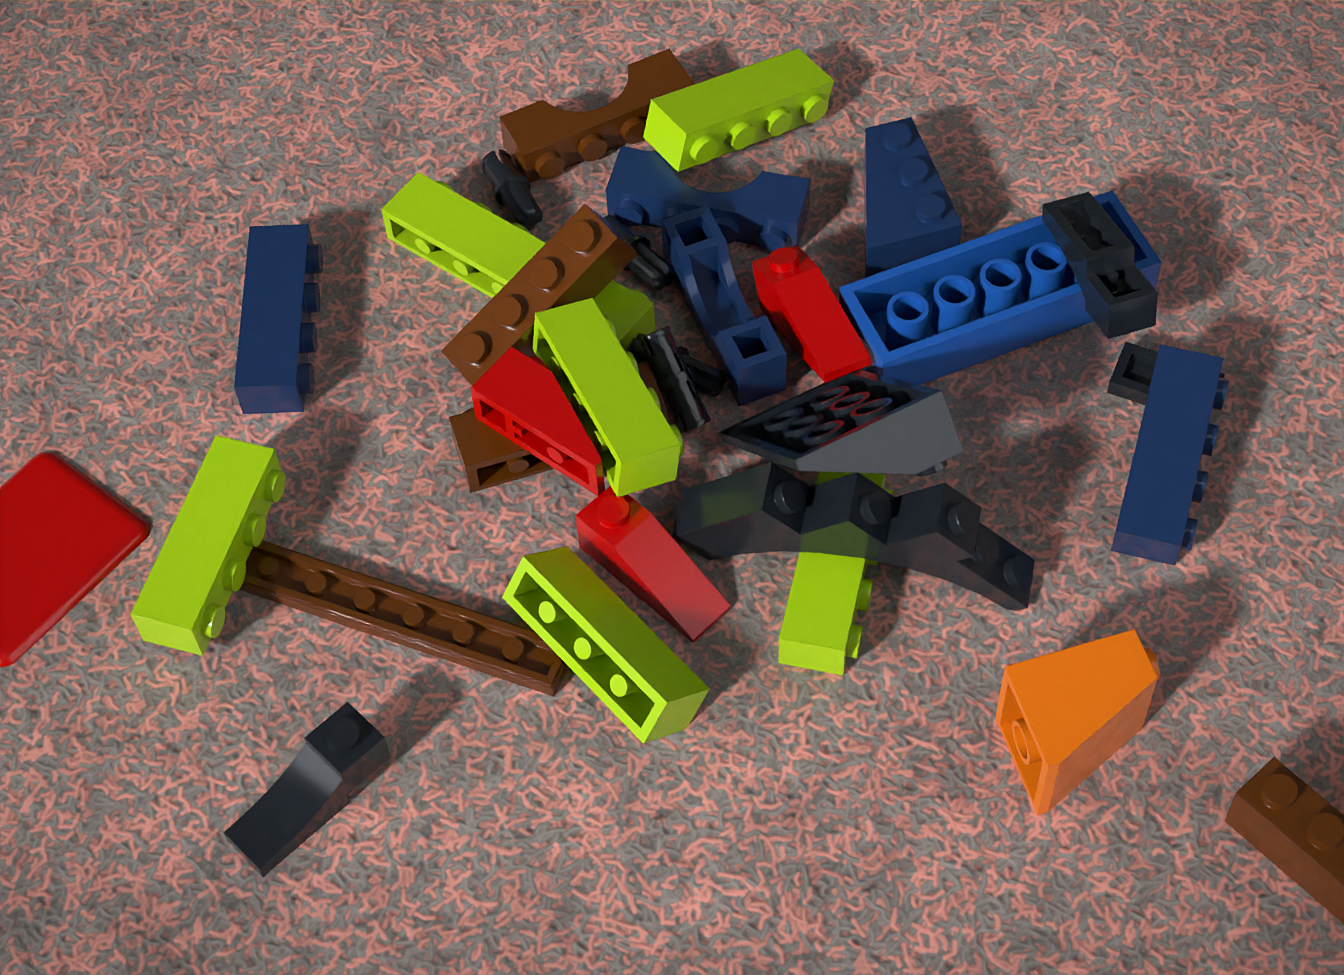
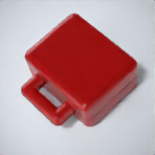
(55, 547)

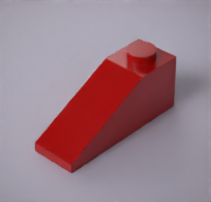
(808, 313)
(529, 408)
(649, 563)

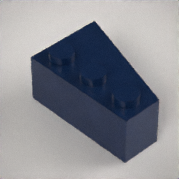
(903, 199)

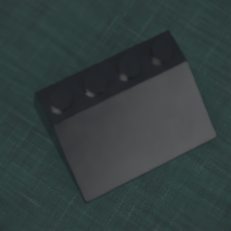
(854, 427)

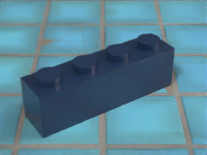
(277, 319)
(1168, 456)

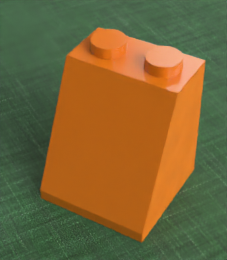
(1074, 711)

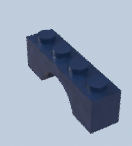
(762, 213)
(737, 339)

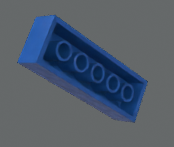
(976, 299)

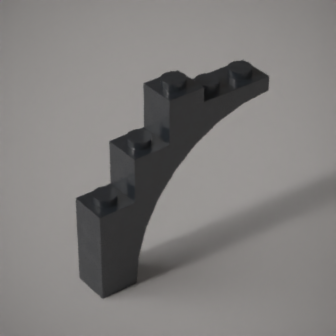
(854, 517)

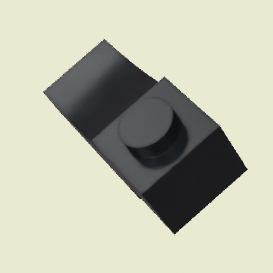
(1103, 265)
(310, 790)

